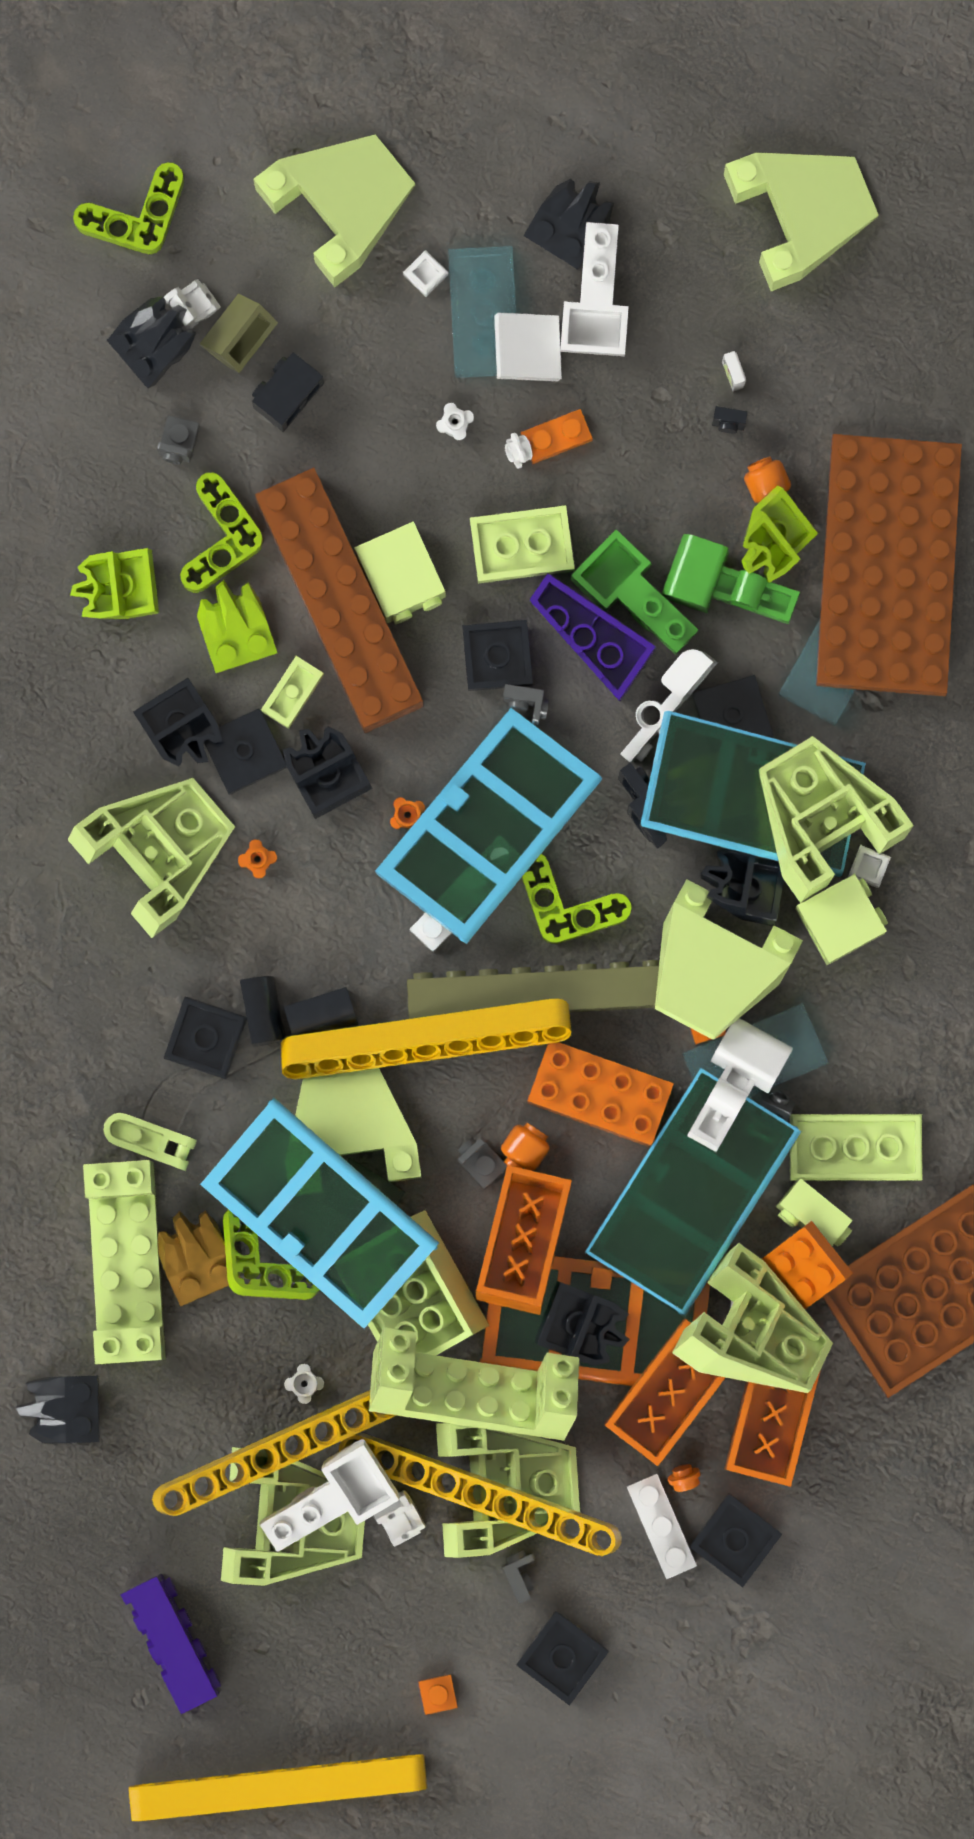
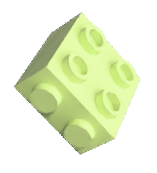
(842, 918)
(805, 1204)

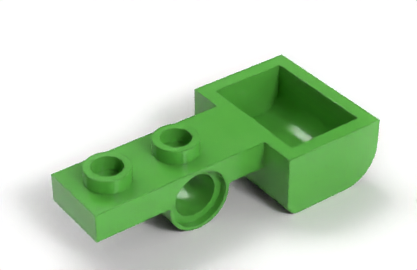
(616, 575)
(701, 575)

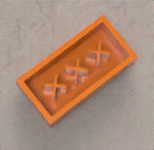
(600, 1093)
(523, 1240)
(662, 1402)
(769, 1432)

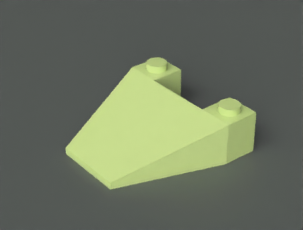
(353, 190)
(816, 200)
(818, 802)
(165, 839)
(711, 973)
(360, 1115)
(765, 1334)
(517, 1461)
(323, 1548)

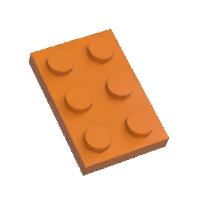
(807, 1265)

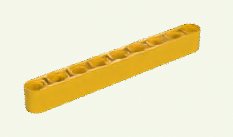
(425, 1038)
(277, 1455)
(496, 1494)
(277, 1787)

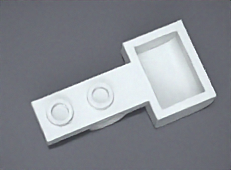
(595, 323)
(682, 680)
(749, 1061)
(353, 1485)

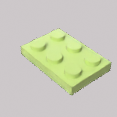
(522, 544)

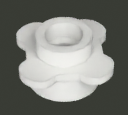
(457, 430)
(518, 449)
(313, 1383)

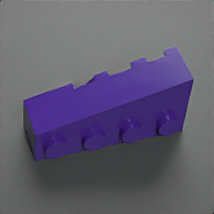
(599, 639)
(172, 1643)

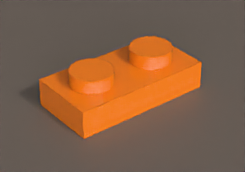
(558, 436)

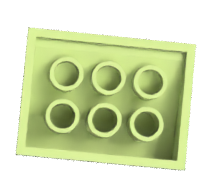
(432, 1302)

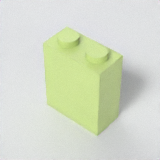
(400, 573)

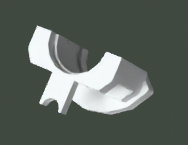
(197, 301)
(401, 1520)

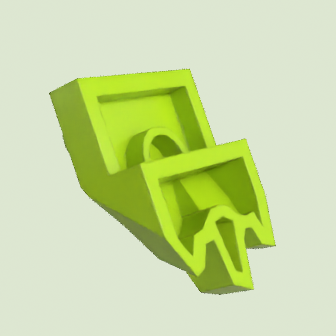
(775, 535)
(118, 585)
(235, 628)

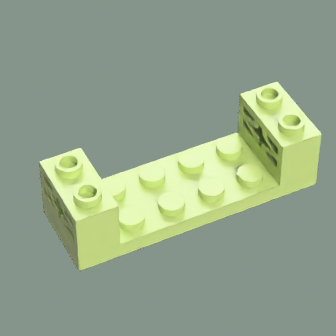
(125, 1262)
(471, 1391)

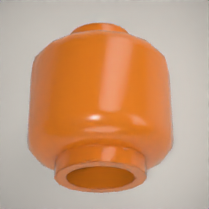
(764, 477)
(525, 1147)

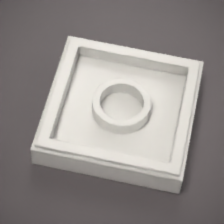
(527, 347)

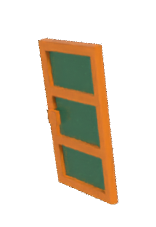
(648, 1325)

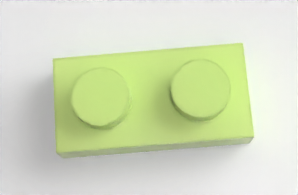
(292, 692)

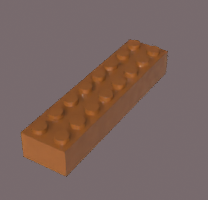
(339, 600)

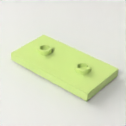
(857, 1147)

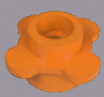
(401, 807)
(257, 868)

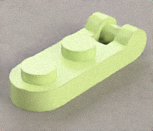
(148, 1139)

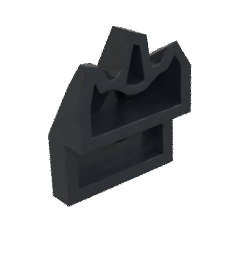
(563, 218)
(152, 339)
(179, 723)
(326, 771)
(636, 784)
(746, 886)
(581, 1325)
(64, 1409)

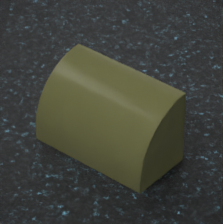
(239, 332)

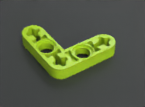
(136, 226)
(230, 543)
(556, 911)
(251, 1267)

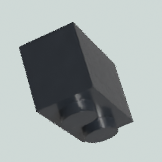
(287, 391)

